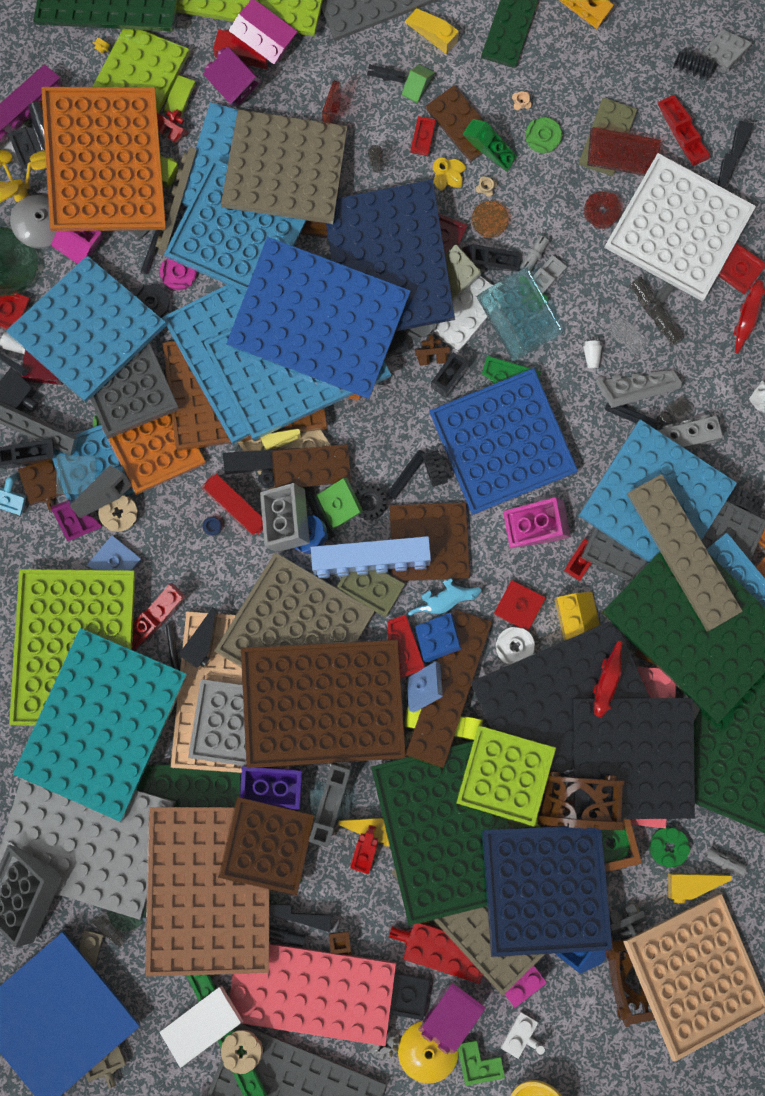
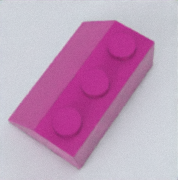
(263, 31)

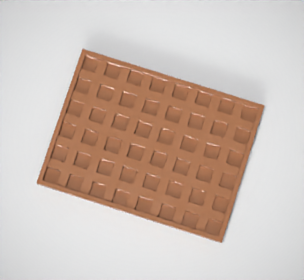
(192, 915)

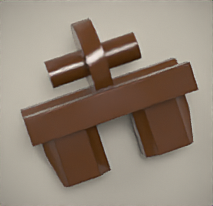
(423, 354)

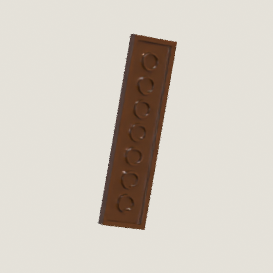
(440, 718)

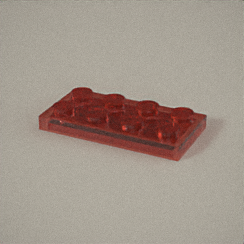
(621, 151)

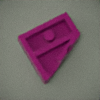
(71, 524)

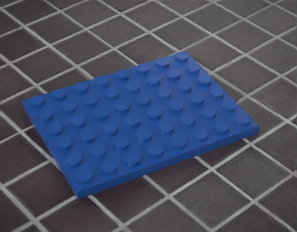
(318, 317)

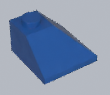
(583, 960)

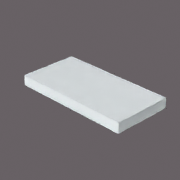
(201, 1026)

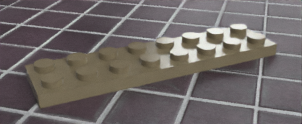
(684, 552)

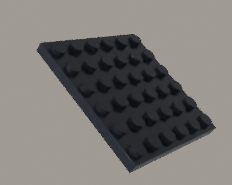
(646, 747)

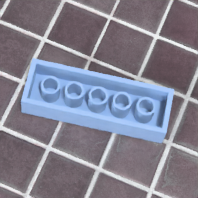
(370, 556)

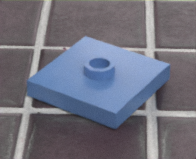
(114, 556)
(424, 687)

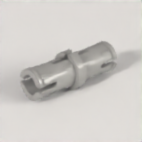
(535, 253)
(725, 862)

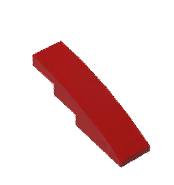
(683, 130)

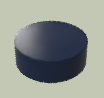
(212, 526)

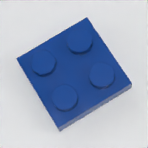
(438, 637)

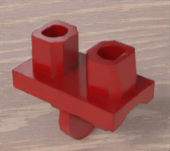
(177, 131)

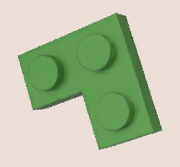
(478, 1070)

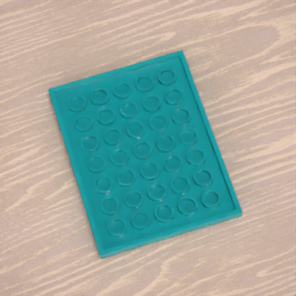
(100, 725)

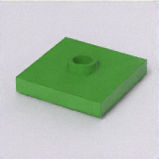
(340, 503)

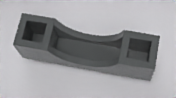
(329, 804)

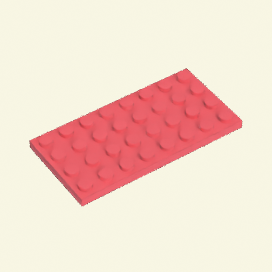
(318, 994)

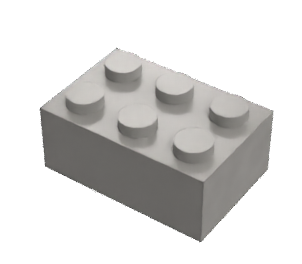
(284, 517)

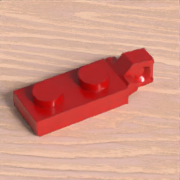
(365, 851)

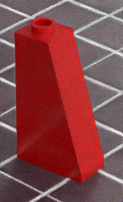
(233, 504)

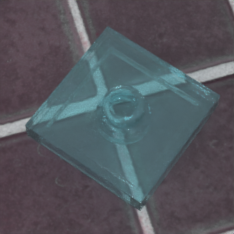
(75, 473)

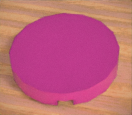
(175, 276)

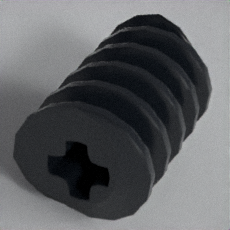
(694, 63)

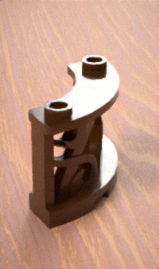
(602, 821)
(620, 987)

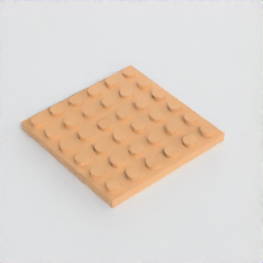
(696, 976)

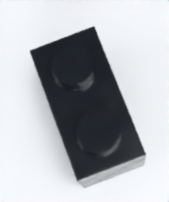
(449, 374)

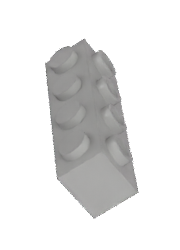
(694, 433)

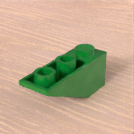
(488, 142)

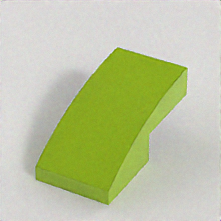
(180, 94)

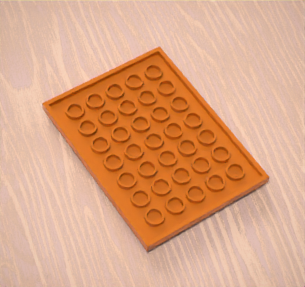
(102, 159)

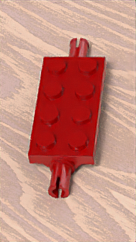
(434, 949)

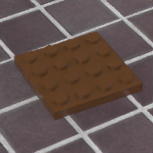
(447, 535)
(266, 846)

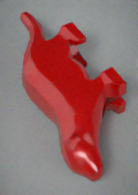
(749, 314)
(608, 681)

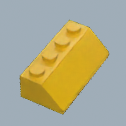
(576, 613)

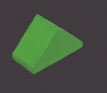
(417, 82)

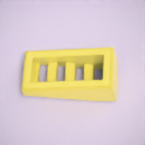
(279, 439)

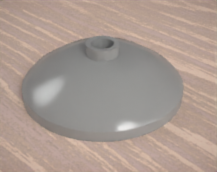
(27, 227)

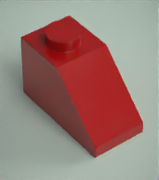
(577, 566)

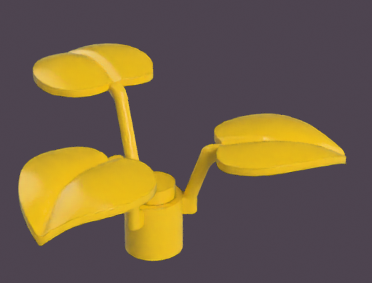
(17, 187)

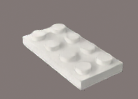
(468, 316)

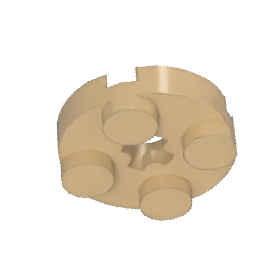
(127, 517)
(233, 1060)

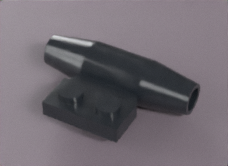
(27, 139)

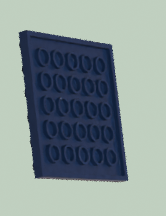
(546, 891)

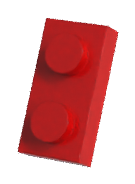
(423, 136)

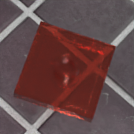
(332, 103)

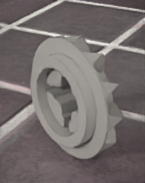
(386, 1052)

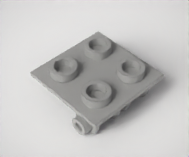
(726, 50)

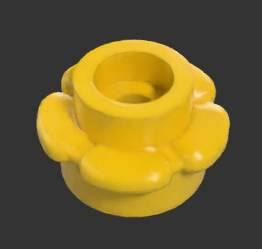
(101, 45)

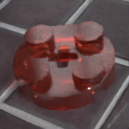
(609, 202)

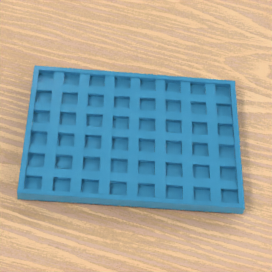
(190, 329)
(269, 393)

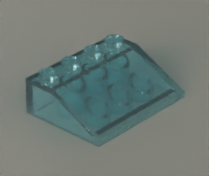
(519, 314)

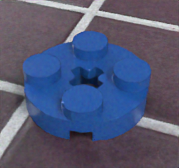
(318, 534)

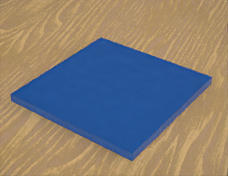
(503, 441)
(59, 1019)

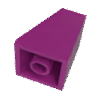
(231, 77)
(451, 1019)

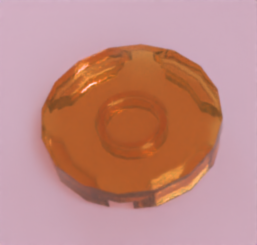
(489, 219)

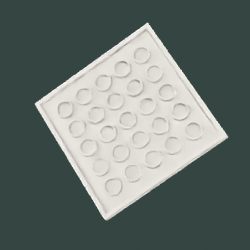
(680, 227)

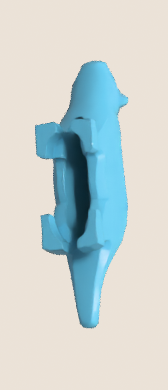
(446, 599)

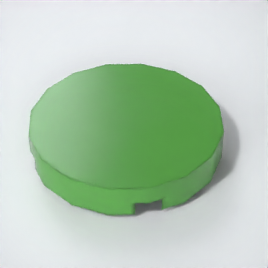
(543, 135)

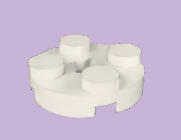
(514, 635)

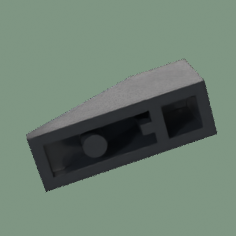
(493, 258)
(26, 453)
(200, 644)

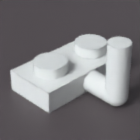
(520, 1035)

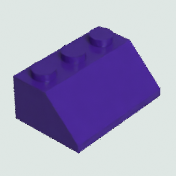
(272, 786)

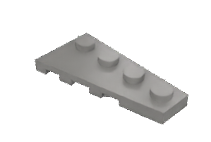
(637, 387)

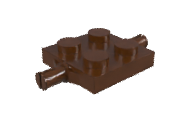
(40, 483)

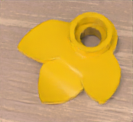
(450, 175)

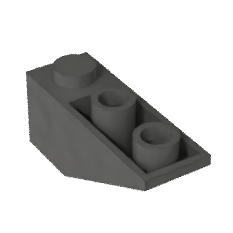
(103, 490)

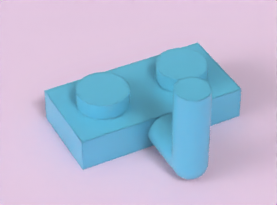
(10, 500)

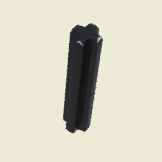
(632, 415)
(406, 475)
(318, 510)

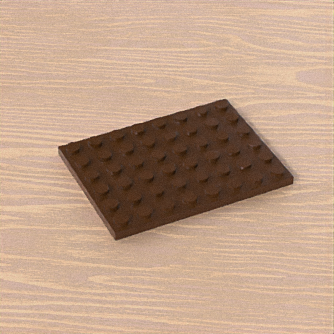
(322, 703)

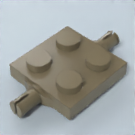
(107, 1067)

